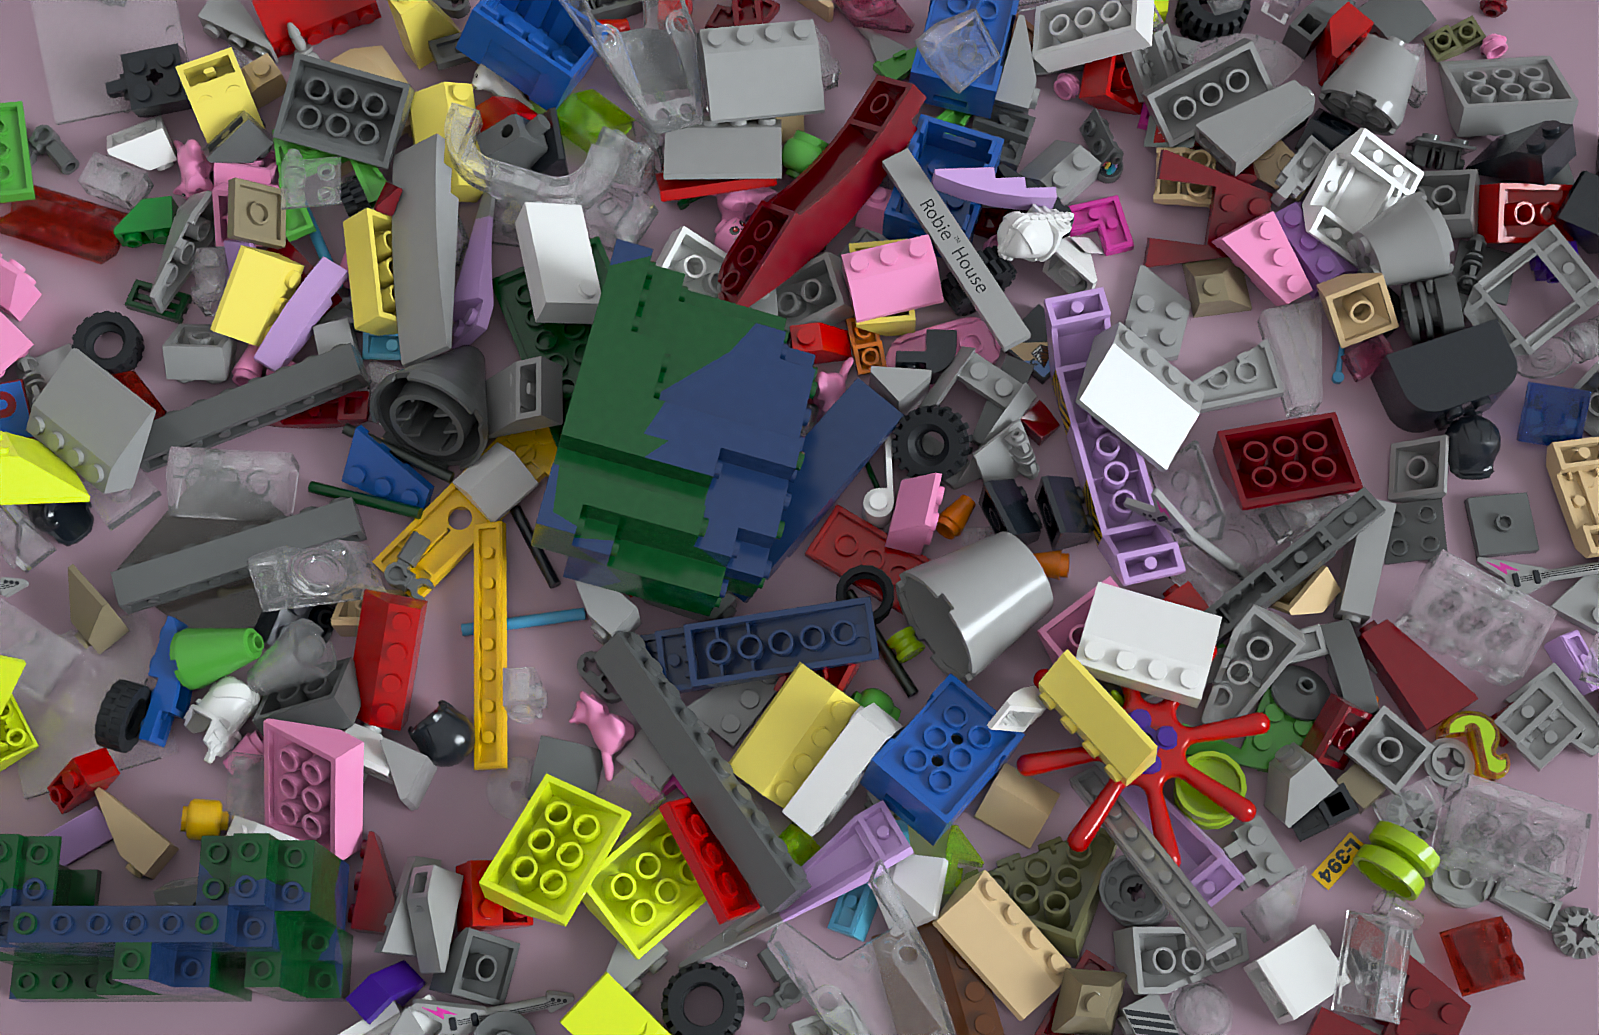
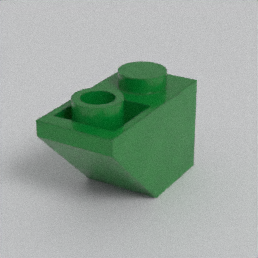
(147, 222)

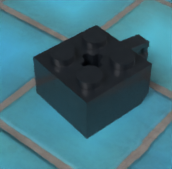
(139, 78)

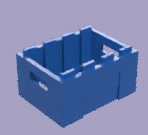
(529, 46)
(980, 94)
(941, 150)
(935, 796)

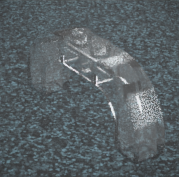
(520, 184)

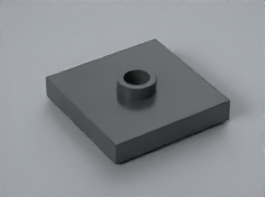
(1501, 525)

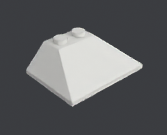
(1354, 188)

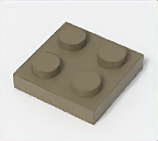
(255, 214)

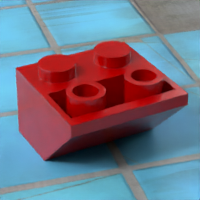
(1340, 38)
(478, 912)

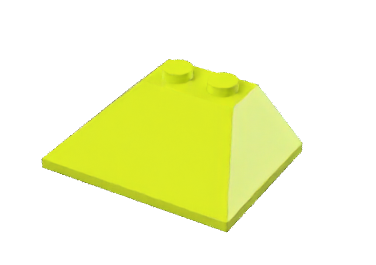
(35, 474)

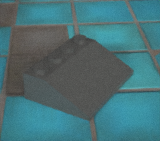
(343, 111)

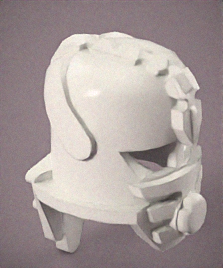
(1032, 234)
(223, 714)

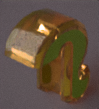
(1482, 740)

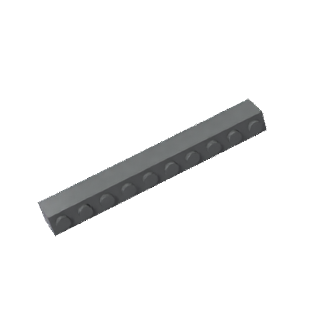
(702, 772)

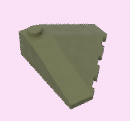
(1057, 888)

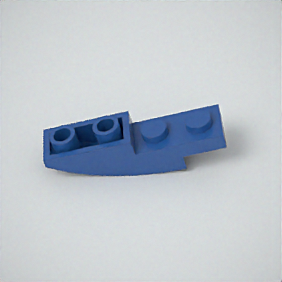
(169, 696)

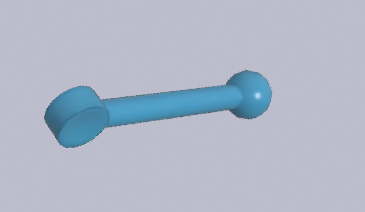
(1338, 376)

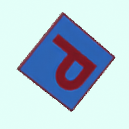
(14, 408)

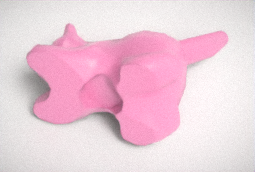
(194, 169)
(742, 202)
(830, 388)
(608, 730)

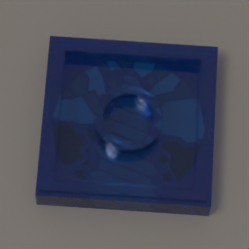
(1552, 414)

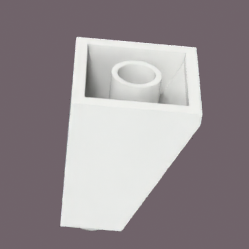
(1295, 974)

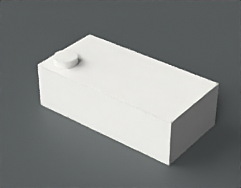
(1090, 30)
(558, 263)
(841, 769)

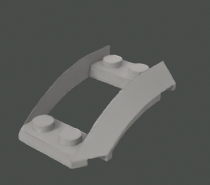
(1565, 266)
(991, 384)

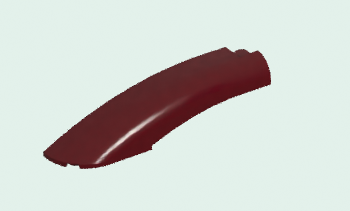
(823, 197)

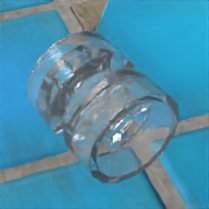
(1584, 339)

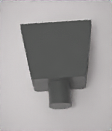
(515, 140)

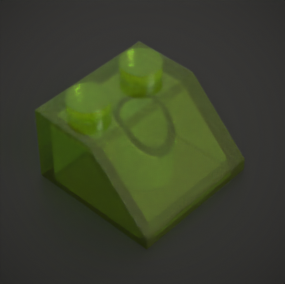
(586, 113)

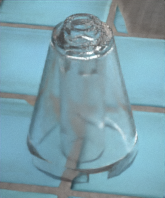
(293, 659)

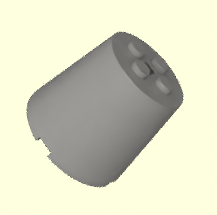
(975, 602)

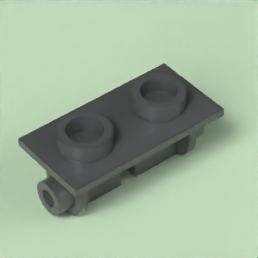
(1100, 139)

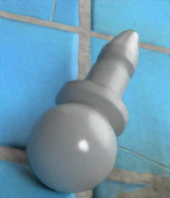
(299, 42)

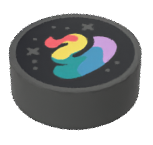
(1110, 172)

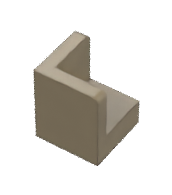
(1361, 786)

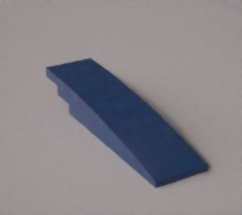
(832, 459)
(765, 644)

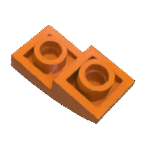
(865, 348)

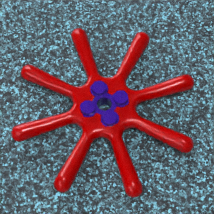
(1173, 740)

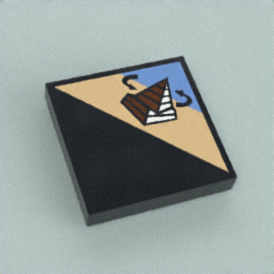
(1035, 348)

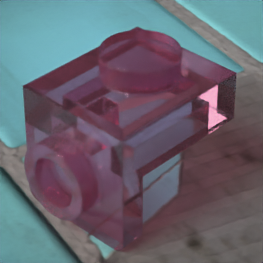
(1366, 356)

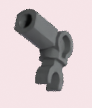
(48, 141)
(398, 573)
(785, 994)

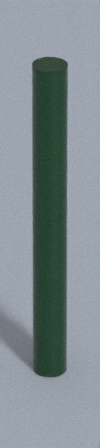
(366, 500)

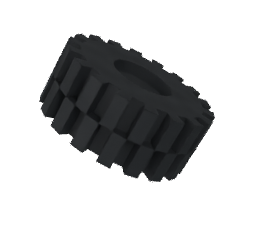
(1000, 269)
(910, 436)

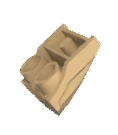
(1182, 193)

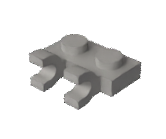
(1262, 851)

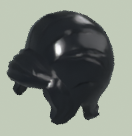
(1473, 447)
(63, 521)
(444, 735)

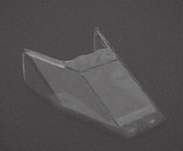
(651, 64)
(877, 988)

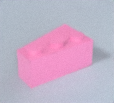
(1266, 258)

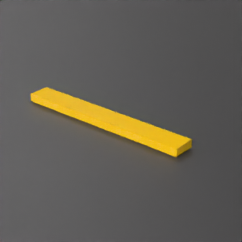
(490, 645)

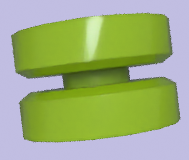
(1197, 806)
(1396, 860)

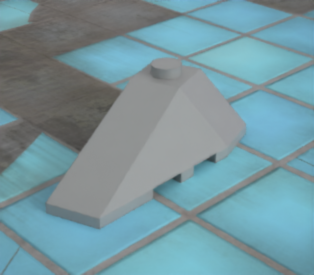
(190, 229)
(1252, 661)
(1166, 959)

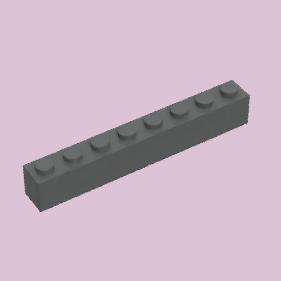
(256, 404)
(225, 556)

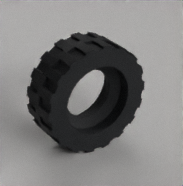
(110, 322)
(122, 715)

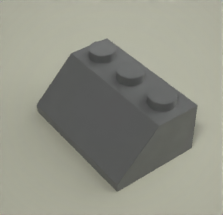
(322, 702)

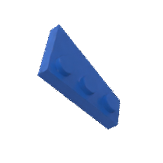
(381, 474)

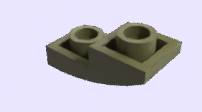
(1454, 40)

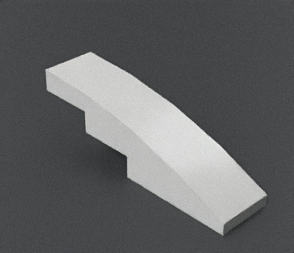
(1018, 711)

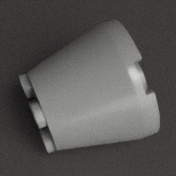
(1372, 85)
(1404, 243)

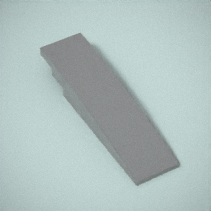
(424, 250)

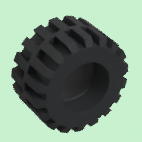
(1203, 25)
(698, 976)

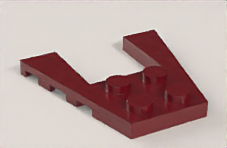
(1230, 207)
(1427, 1009)

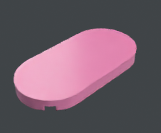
(970, 333)

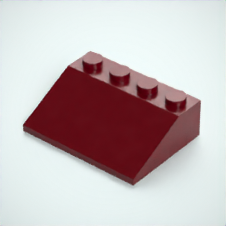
(1286, 461)

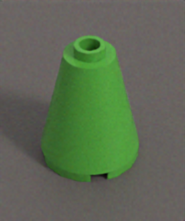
(212, 653)

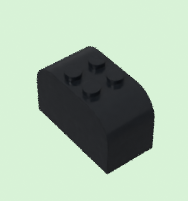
(1445, 378)

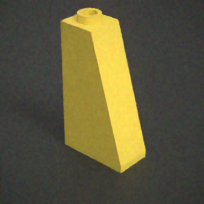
(419, 23)

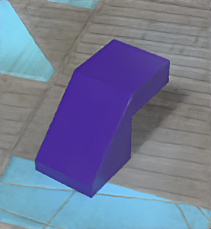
(381, 988)

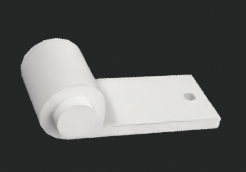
(879, 501)

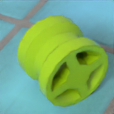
(905, 644)

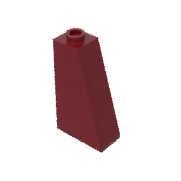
(1413, 678)

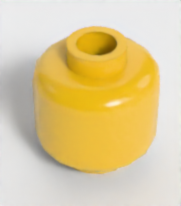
(203, 818)

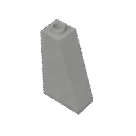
(1254, 126)
(1362, 569)

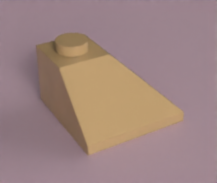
(1357, 306)
(1310, 595)

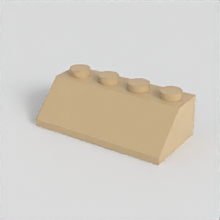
(1001, 944)

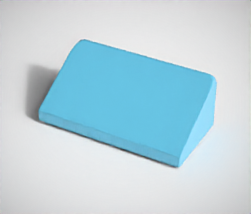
(381, 347)
(854, 913)

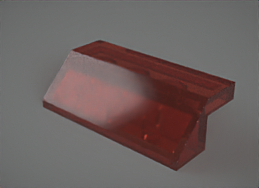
(65, 225)

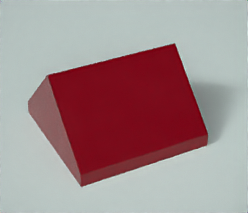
(1335, 731)

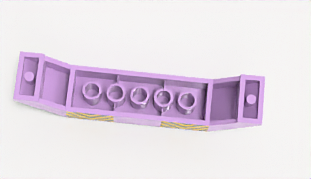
(1103, 462)

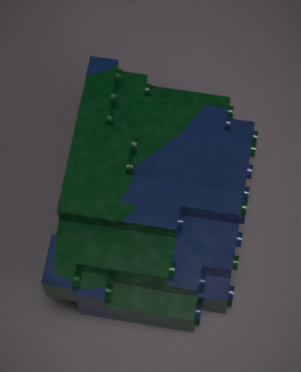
(676, 442)
(261, 923)

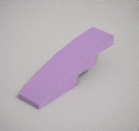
(983, 188)
(301, 312)

